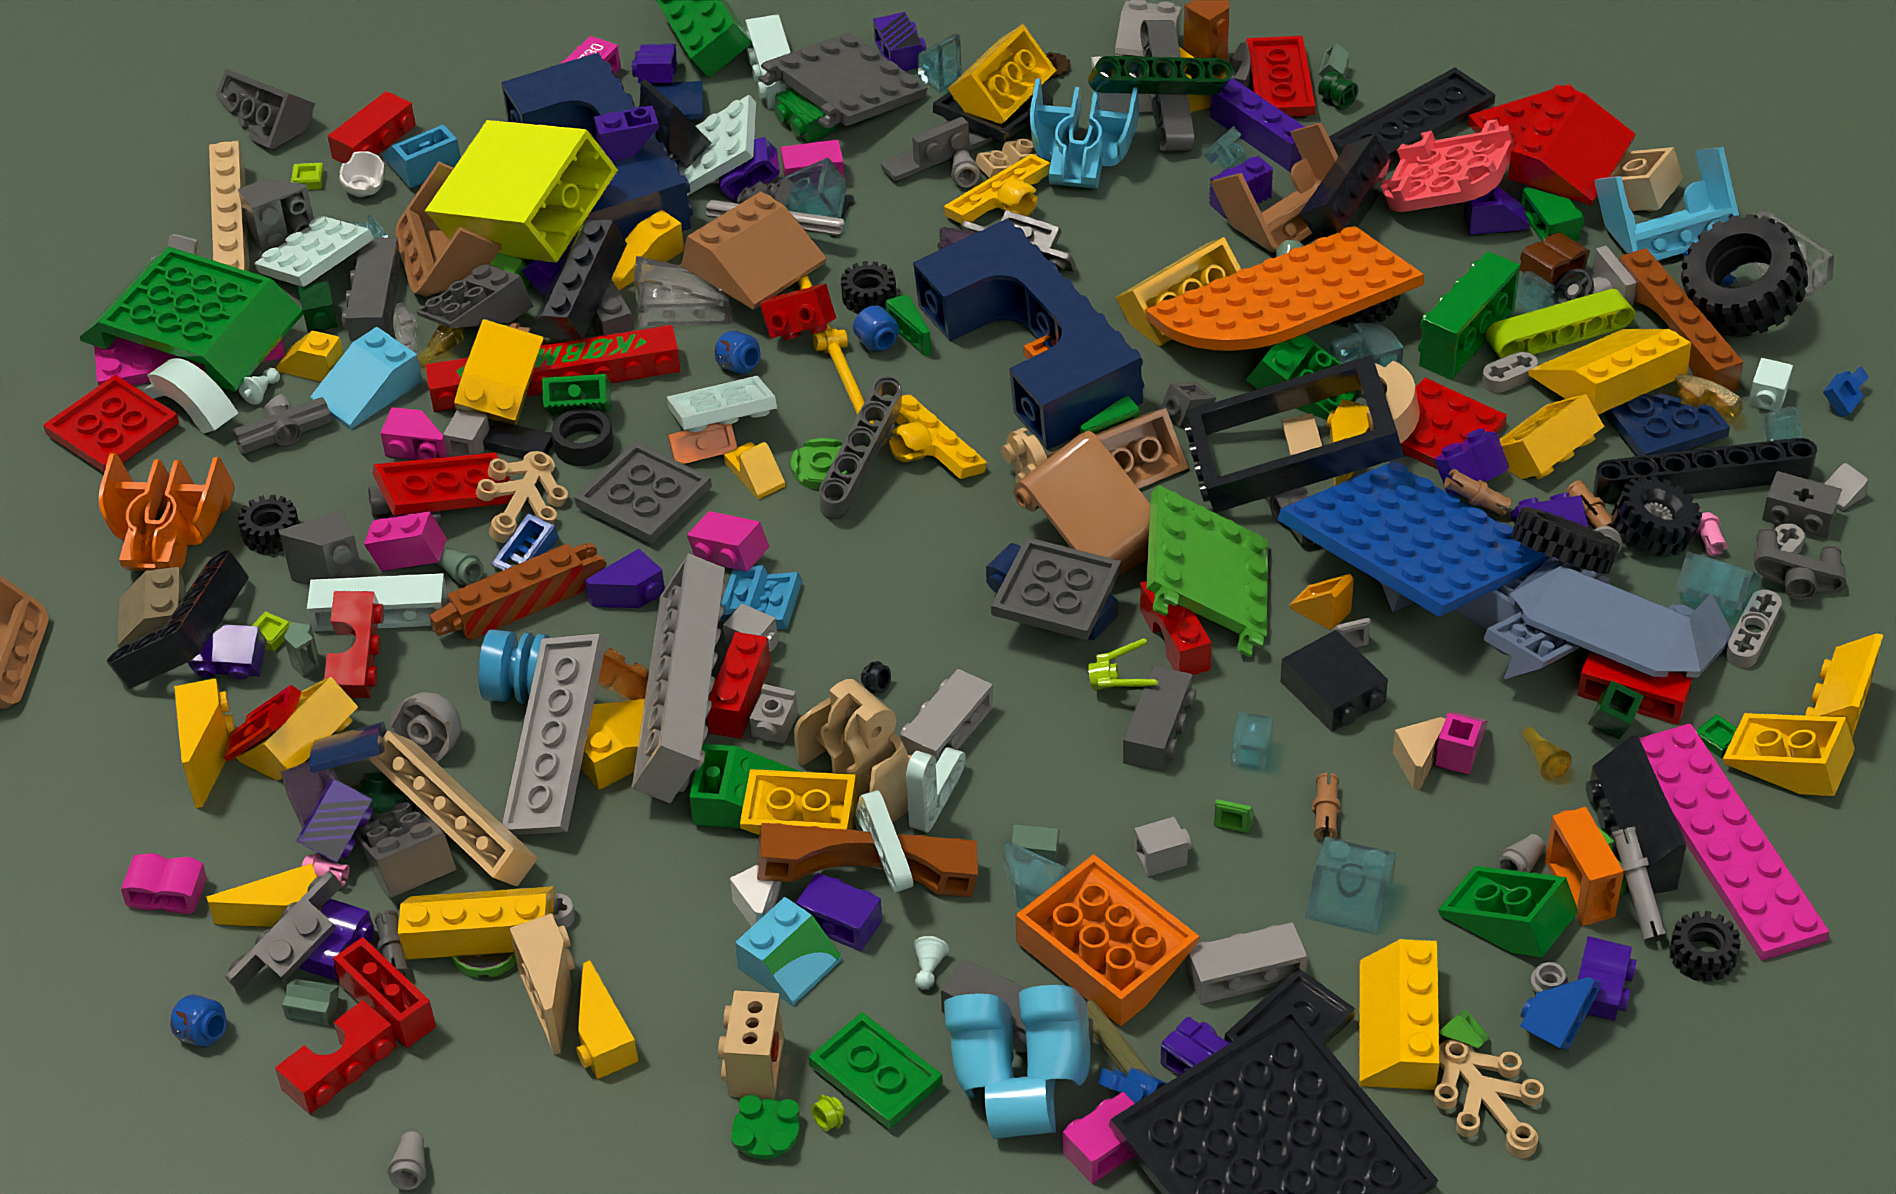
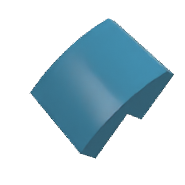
(764, 592)

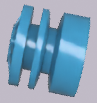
(508, 666)

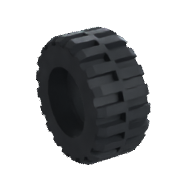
(1737, 244)

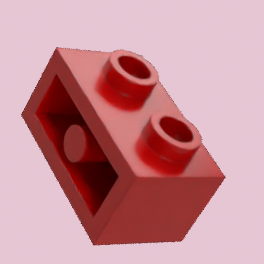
(798, 311)

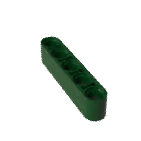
(1171, 68)

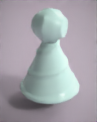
(254, 387)
(929, 953)

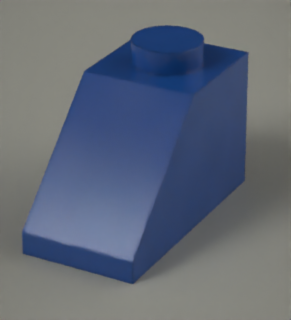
(1560, 1011)

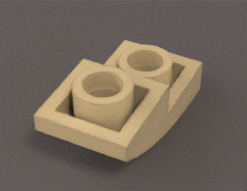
(1012, 152)
(1301, 433)

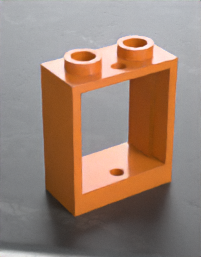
(1584, 857)

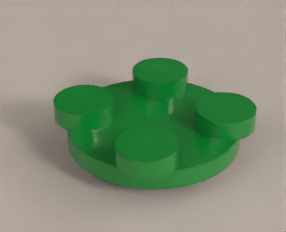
(765, 1127)

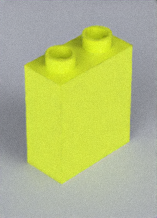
(524, 188)

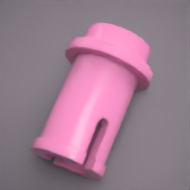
(1711, 534)
(321, 866)

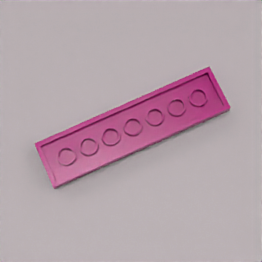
(1732, 846)

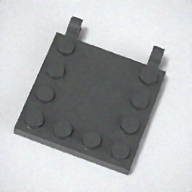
(844, 79)

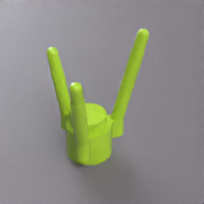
(1107, 675)

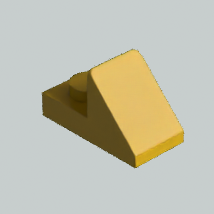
(755, 468)

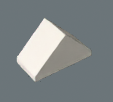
(752, 895)

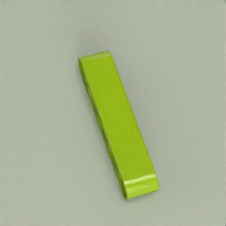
(1561, 324)

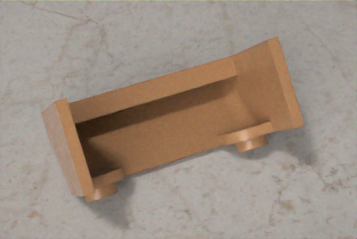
(1282, 219)
(427, 254)
(21, 633)

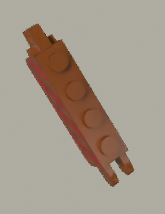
(518, 591)

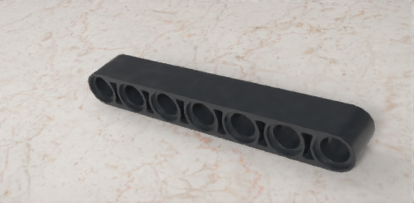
(1710, 467)

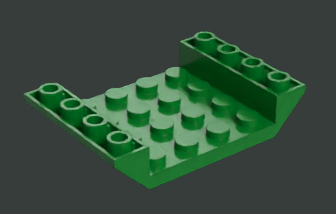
(199, 314)

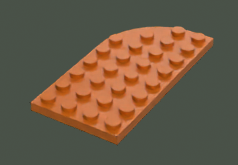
(1287, 294)

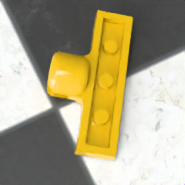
(1006, 190)
(926, 435)

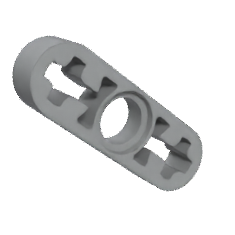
(1752, 617)

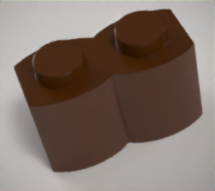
(1554, 257)

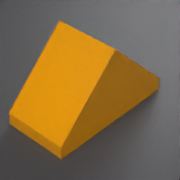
(1326, 601)

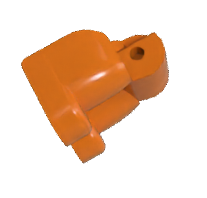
(188, 517)

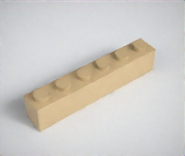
(454, 809)

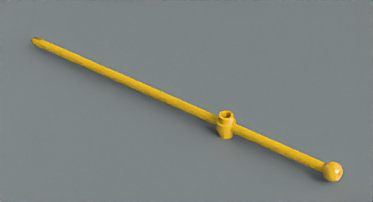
(831, 342)

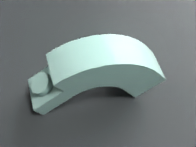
(193, 391)

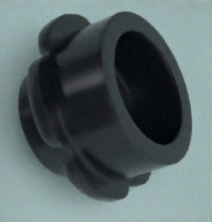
(876, 677)

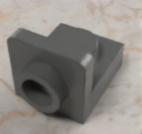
(1185, 397)

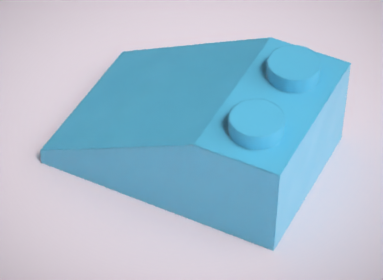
(368, 378)

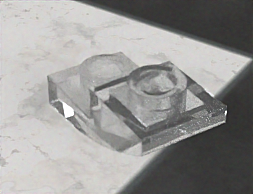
(405, 326)

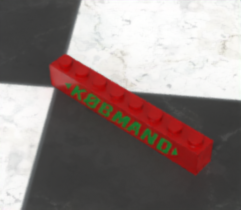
(617, 355)

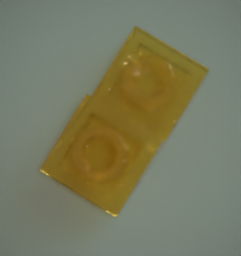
(1701, 391)

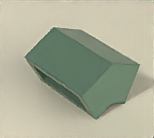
(1335, 59)
(301, 659)
(1037, 840)
(310, 1002)

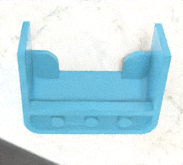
(1672, 234)

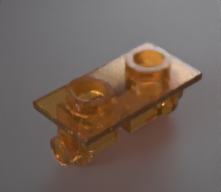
(631, 680)

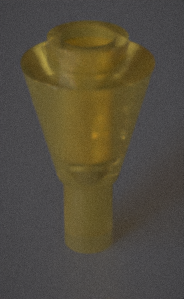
(441, 341)
(1550, 758)

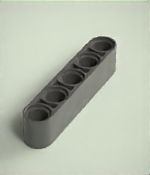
(1170, 111)
(860, 460)

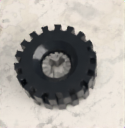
(1656, 516)

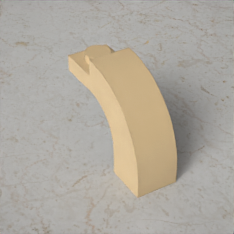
(1401, 398)

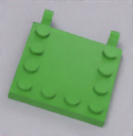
(1207, 566)

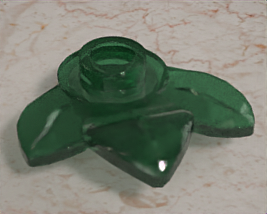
(380, 790)

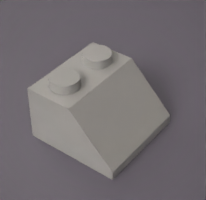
(1131, 18)

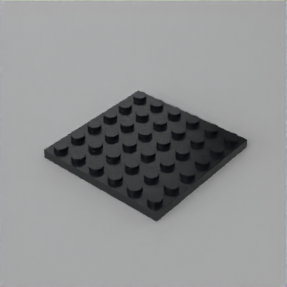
(1269, 1120)

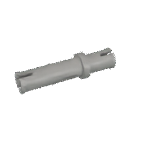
(1638, 882)

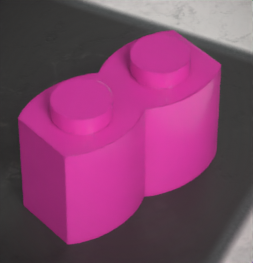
(164, 883)

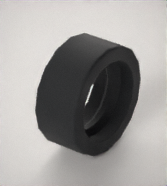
(582, 420)

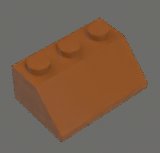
(1206, 29)

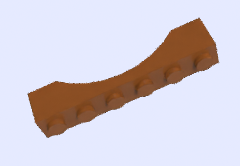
(1709, 353)
(794, 851)

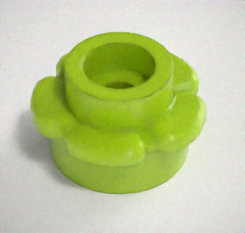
(828, 1112)

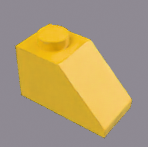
(312, 356)

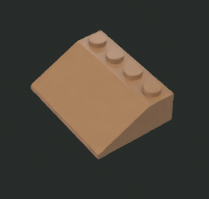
(752, 251)

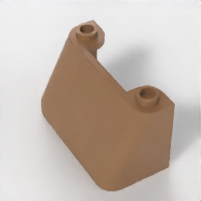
(1090, 501)

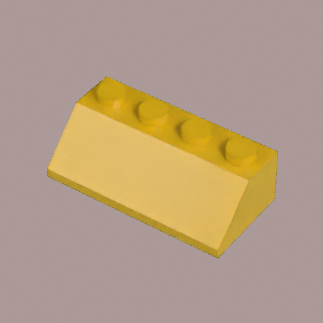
(1002, 77)
(1191, 272)
(468, 921)
(1399, 1016)

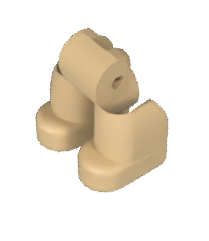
(860, 741)

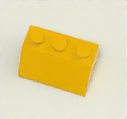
(1550, 436)
(1846, 680)
(318, 714)

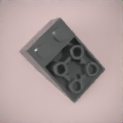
(482, 295)
(404, 849)

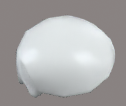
(362, 174)

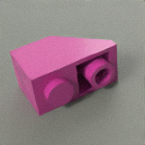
(411, 436)
(1460, 742)

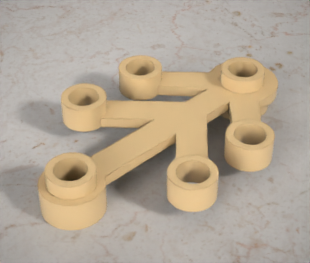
(536, 467)
(1487, 1090)

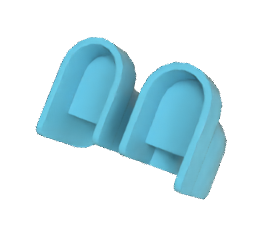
(1076, 161)
(984, 1053)

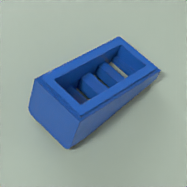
(523, 534)

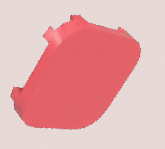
(1449, 169)

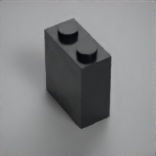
(1334, 680)

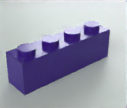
(1258, 123)

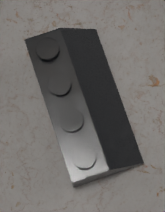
(1347, 188)
(580, 281)
(1631, 796)

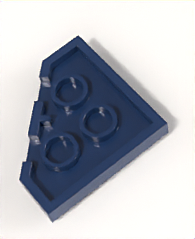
(1666, 425)

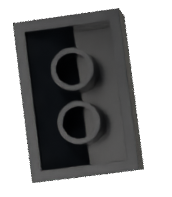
(680, 136)

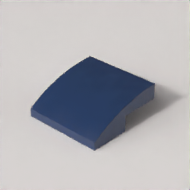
(685, 96)
(347, 747)

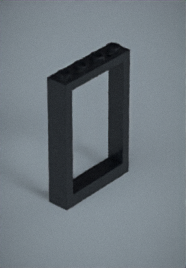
(1300, 468)

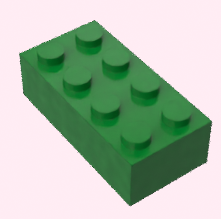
(706, 31)
(1461, 318)

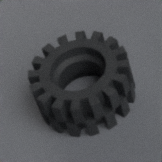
(866, 276)
(263, 512)
(1702, 962)

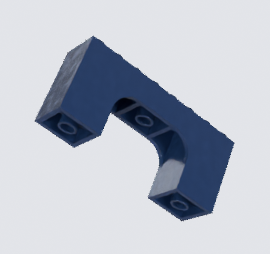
(571, 98)
(1008, 278)

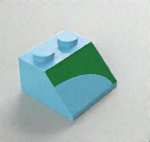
(786, 951)

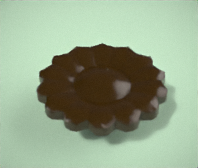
(1060, 63)

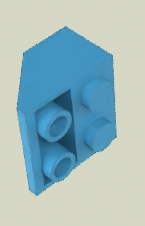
(419, 155)

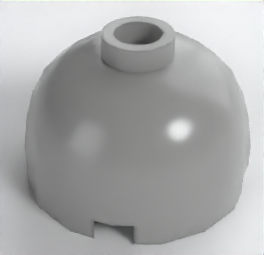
(429, 722)

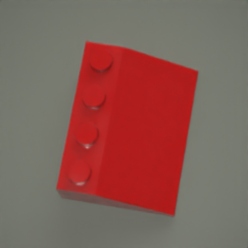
(1569, 146)

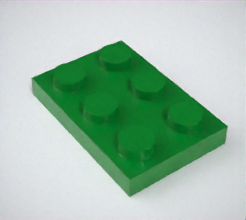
(875, 1070)

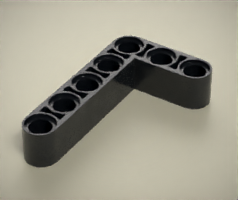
(188, 626)

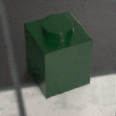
(317, 307)
(1615, 709)

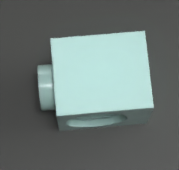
(1770, 384)

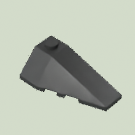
(264, 110)

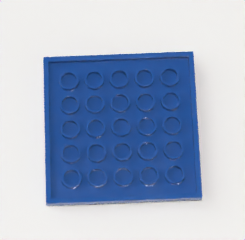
(1413, 537)

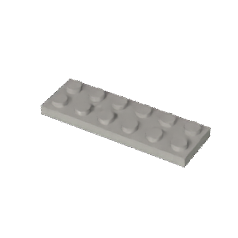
(554, 734)

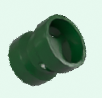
(1338, 90)

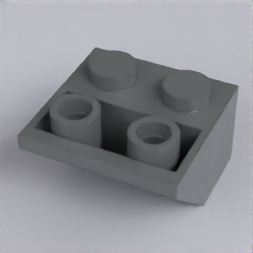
(275, 211)

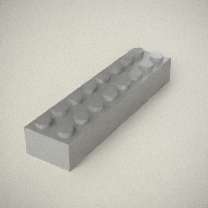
(680, 680)

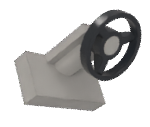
(1609, 275)

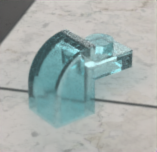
(1366, 341)

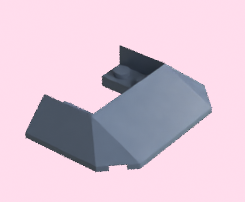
(1621, 625)
(1505, 628)

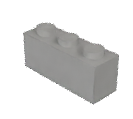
(949, 715)
(1245, 962)

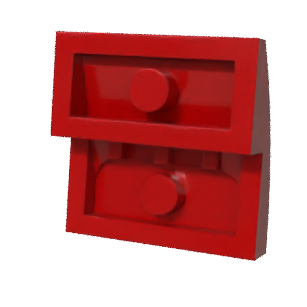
(262, 722)

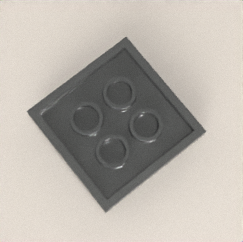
(643, 492)
(1056, 588)

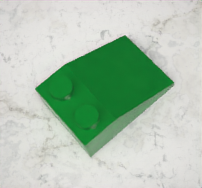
(1512, 908)

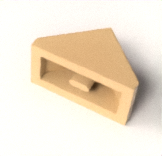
(1417, 749)

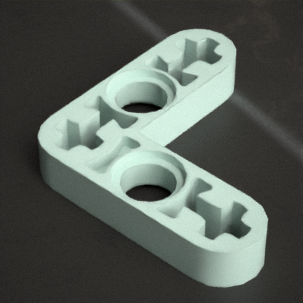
(931, 785)
(874, 818)

